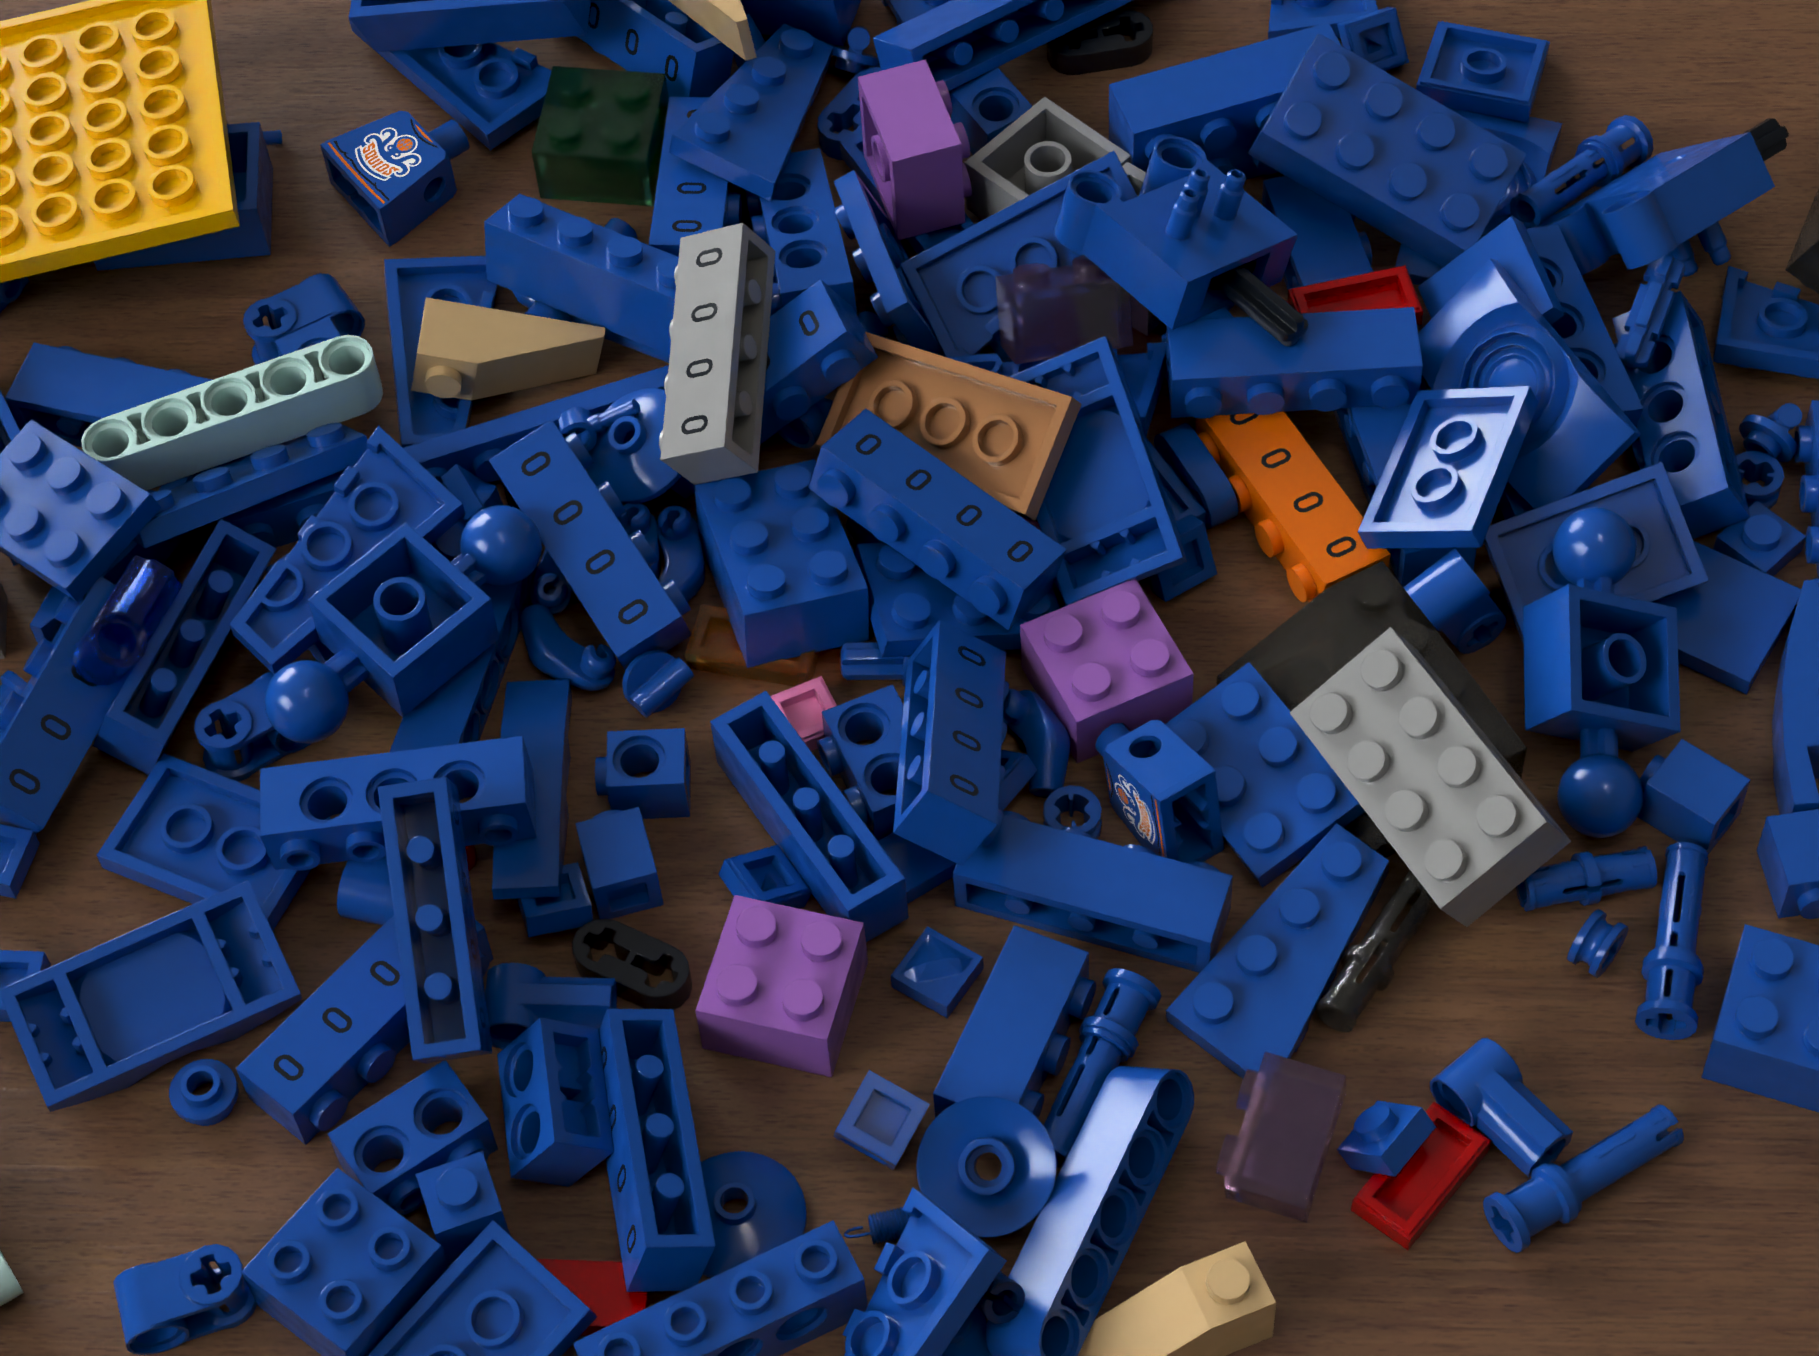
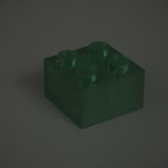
(601, 136)

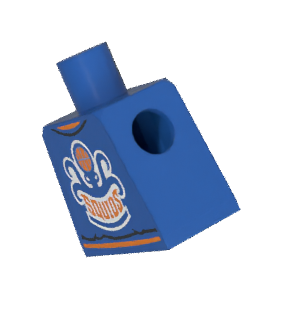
(395, 171)
(1162, 791)

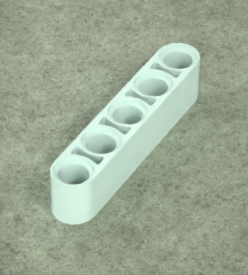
(238, 413)

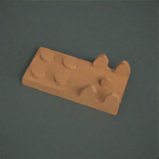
(972, 419)

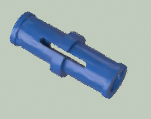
(1588, 878)

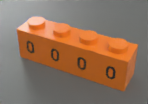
(1289, 500)

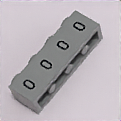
(718, 355)

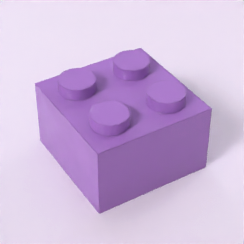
(914, 148)
(1105, 665)
(782, 985)

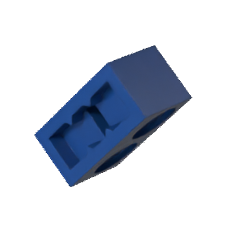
(869, 767)
(554, 1102)
(403, 1129)

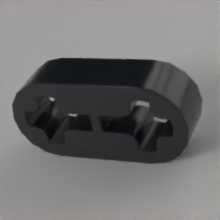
(1102, 44)
(635, 956)

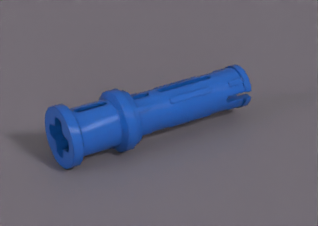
(1541, 200)
(1674, 963)
(1106, 1041)
(1558, 1191)

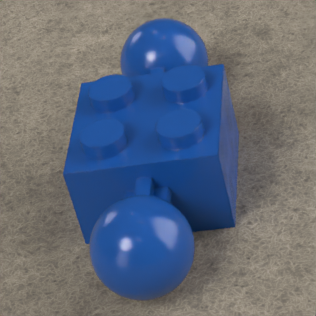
(402, 621)
(1600, 671)

